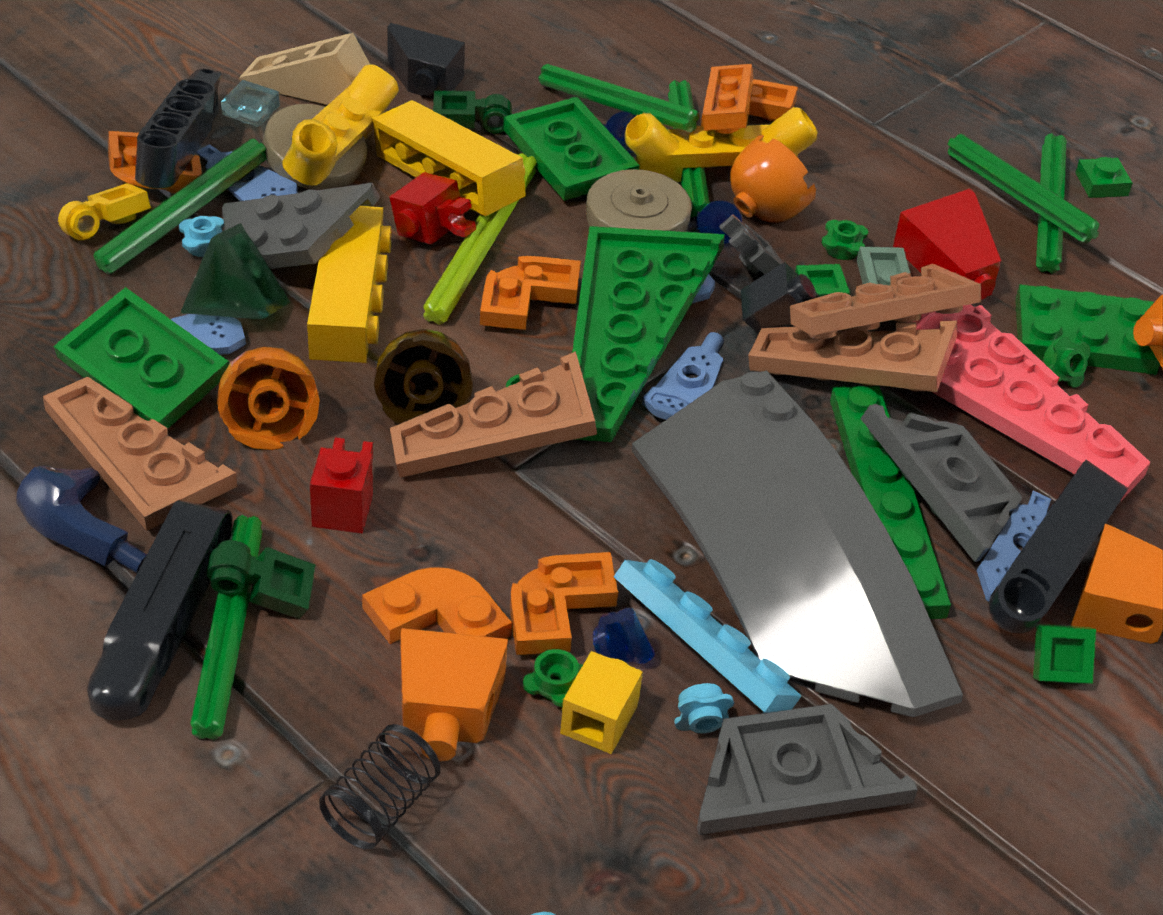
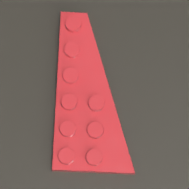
(1019, 395)

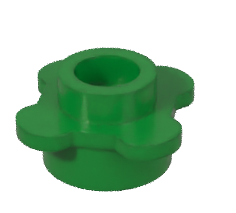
(844, 239)
(1068, 360)
(551, 665)

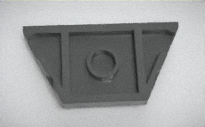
(298, 225)
(949, 474)
(795, 769)

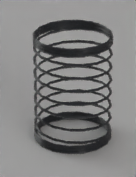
(360, 805)

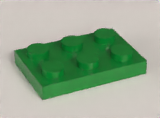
(568, 145)
(1086, 317)
(142, 358)

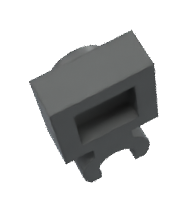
(755, 251)

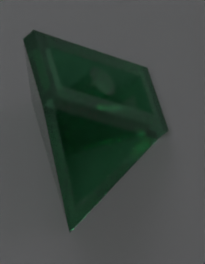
(234, 280)

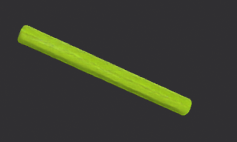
(469, 257)

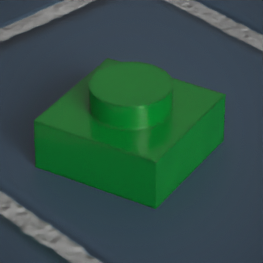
(1103, 177)
(825, 278)
(1064, 653)

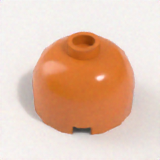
(769, 182)
(267, 398)

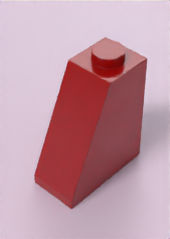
(952, 236)

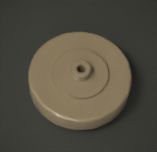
(278, 140)
(638, 202)

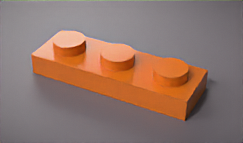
(728, 98)

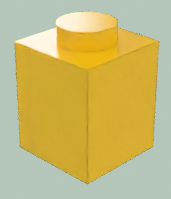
(601, 702)

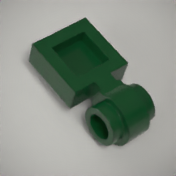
(465, 109)
(275, 577)

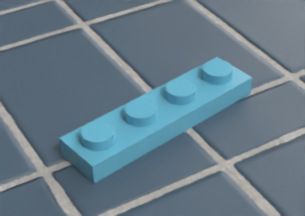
(719, 645)

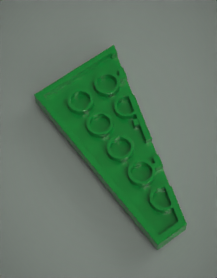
(629, 309)

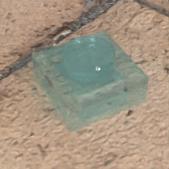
(250, 103)

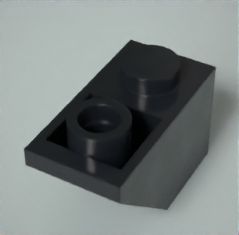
(769, 298)

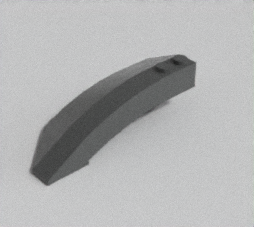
(798, 546)

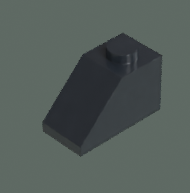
(425, 60)

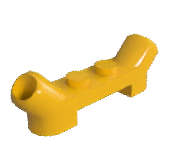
(339, 126)
(673, 149)

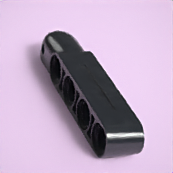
(177, 129)
(1055, 549)
(157, 610)

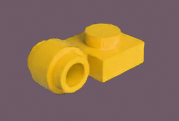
(114, 205)

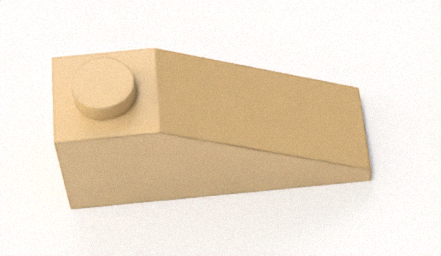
(310, 71)

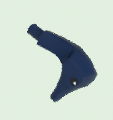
(53, 508)

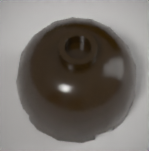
(422, 374)

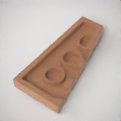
(875, 303)
(872, 358)
(521, 417)
(135, 454)

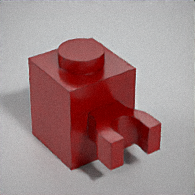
(430, 209)
(342, 487)

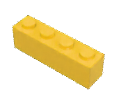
(430, 143)
(348, 290)

